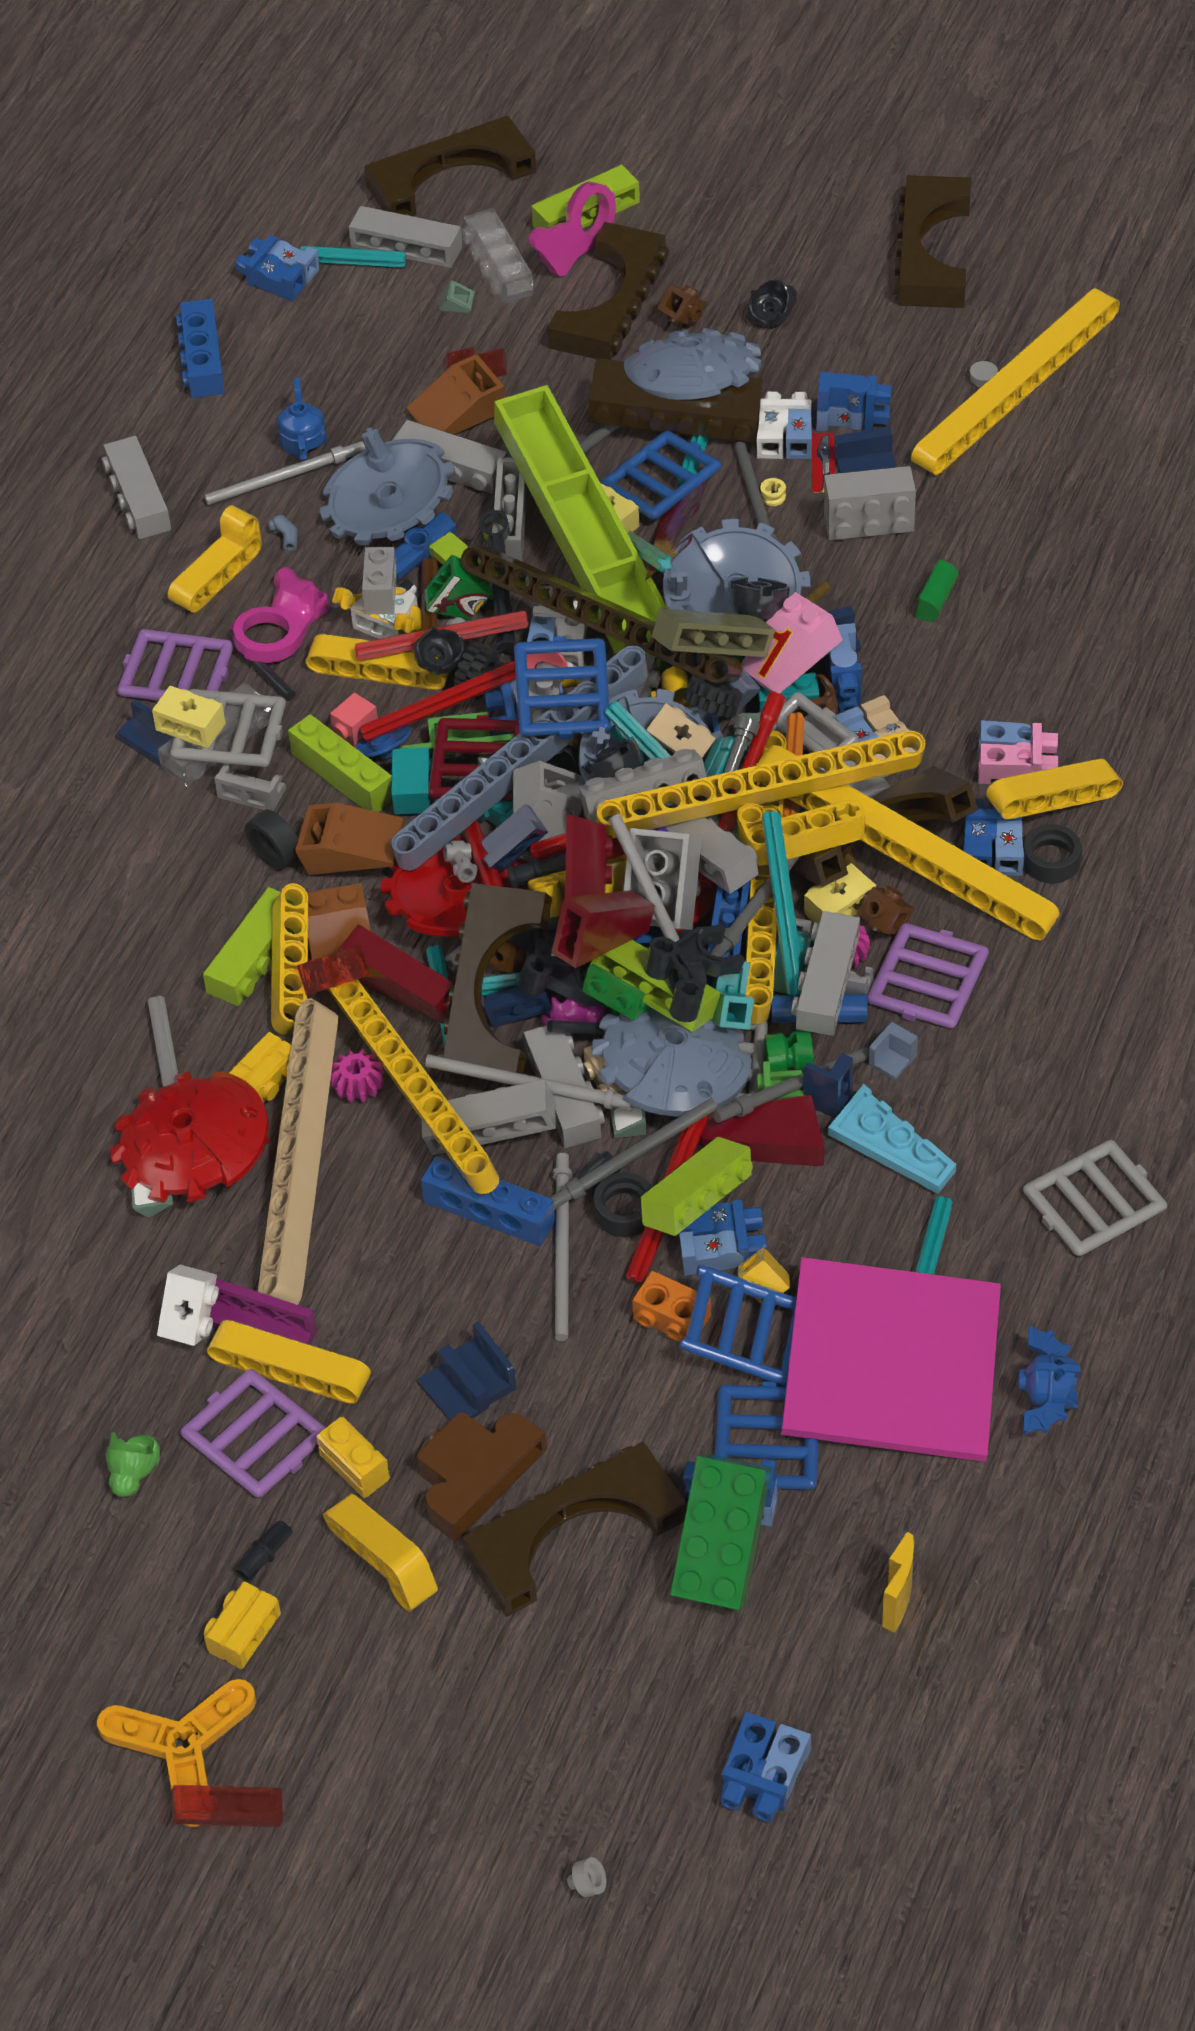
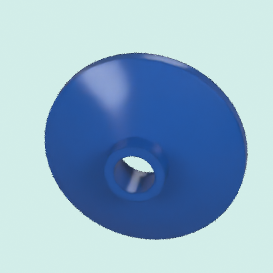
(385, 744)

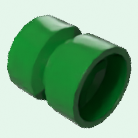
(788, 1052)

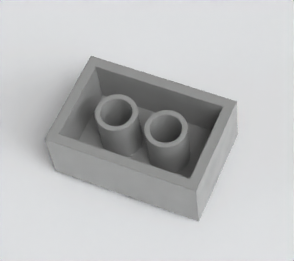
(869, 503)
(673, 868)

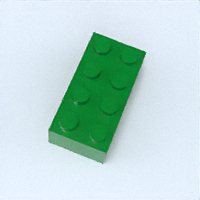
(721, 1531)

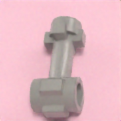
(459, 856)

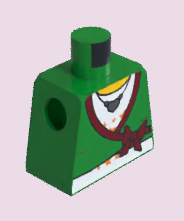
(457, 591)

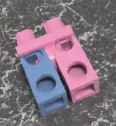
(1014, 750)

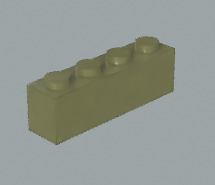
(713, 633)

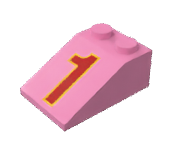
(800, 640)

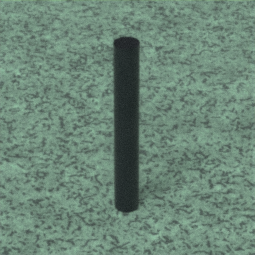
(277, 682)
(574, 1027)

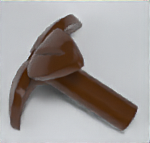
(828, 700)

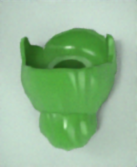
(130, 1462)

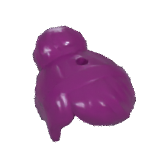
(573, 1011)

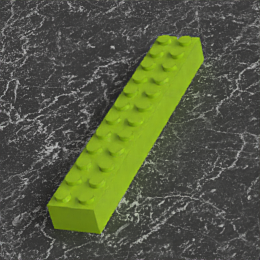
(576, 505)

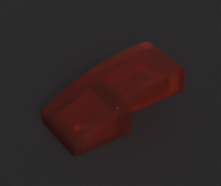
(493, 359)
(333, 970)

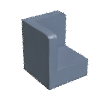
(893, 1051)

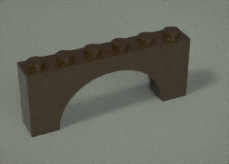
(491, 145)
(922, 277)
(601, 329)
(621, 403)
(920, 797)
(491, 920)
(624, 1484)

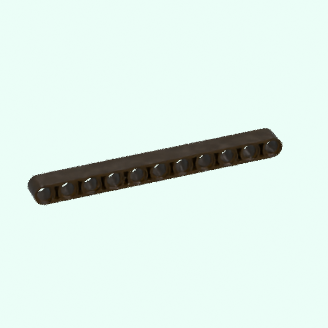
(587, 611)

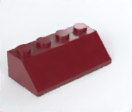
(586, 857)

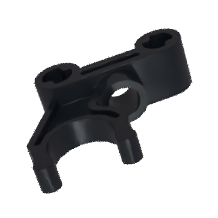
(685, 967)
(546, 970)

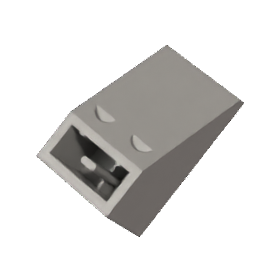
(549, 793)

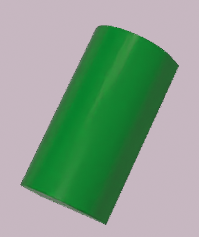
(936, 591)

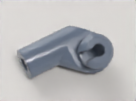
(289, 531)

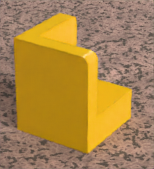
(765, 1271)

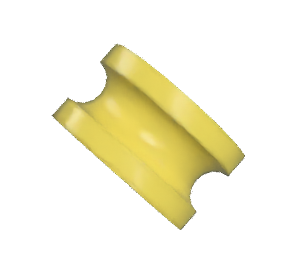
(776, 485)

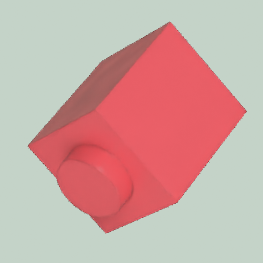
(350, 716)

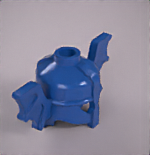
(300, 426)
(1048, 1381)

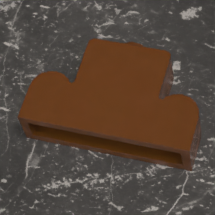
(475, 1467)

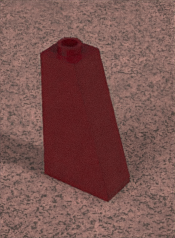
(599, 924)
(401, 976)
(775, 1132)

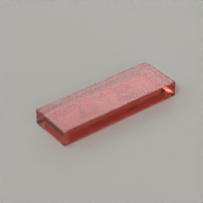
(227, 1805)

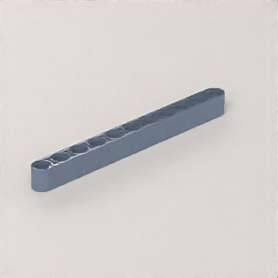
(492, 788)

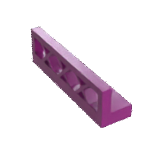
(251, 1311)

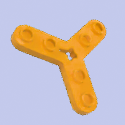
(158, 1734)

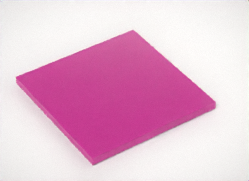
(892, 1359)

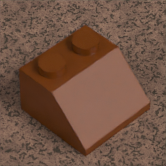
(333, 916)

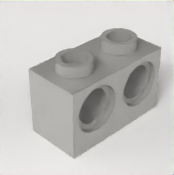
(379, 580)

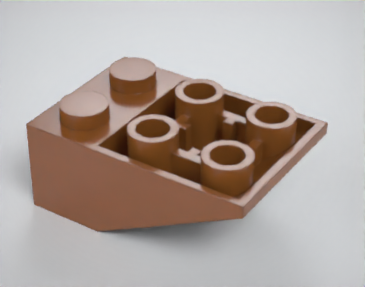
(459, 397)
(346, 838)

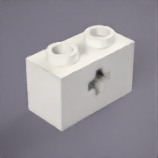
(176, 1316)

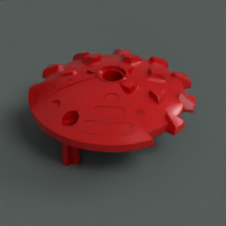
(433, 895)
(192, 1136)

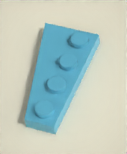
(881, 1135)

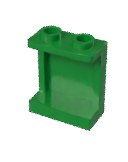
(614, 992)

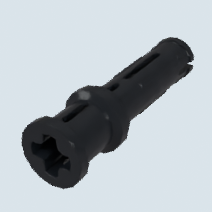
(521, 874)

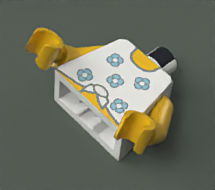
(403, 621)

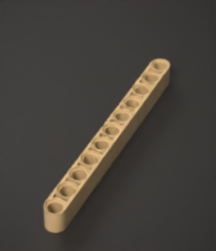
(298, 1153)

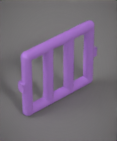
(170, 640)
(898, 952)
(237, 1469)

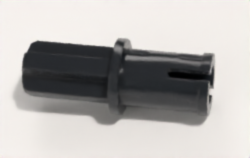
(262, 1551)

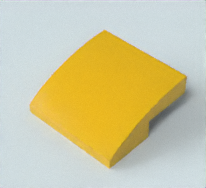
(899, 1584)

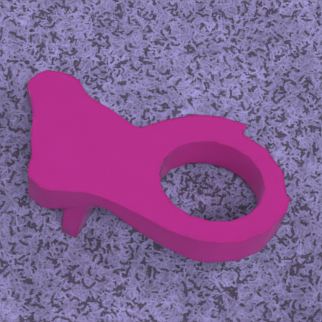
(566, 242)
(293, 607)

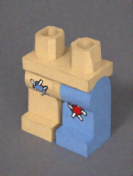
(873, 721)

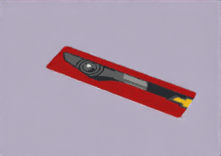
(822, 459)

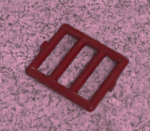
(443, 746)

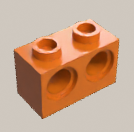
(675, 1302)

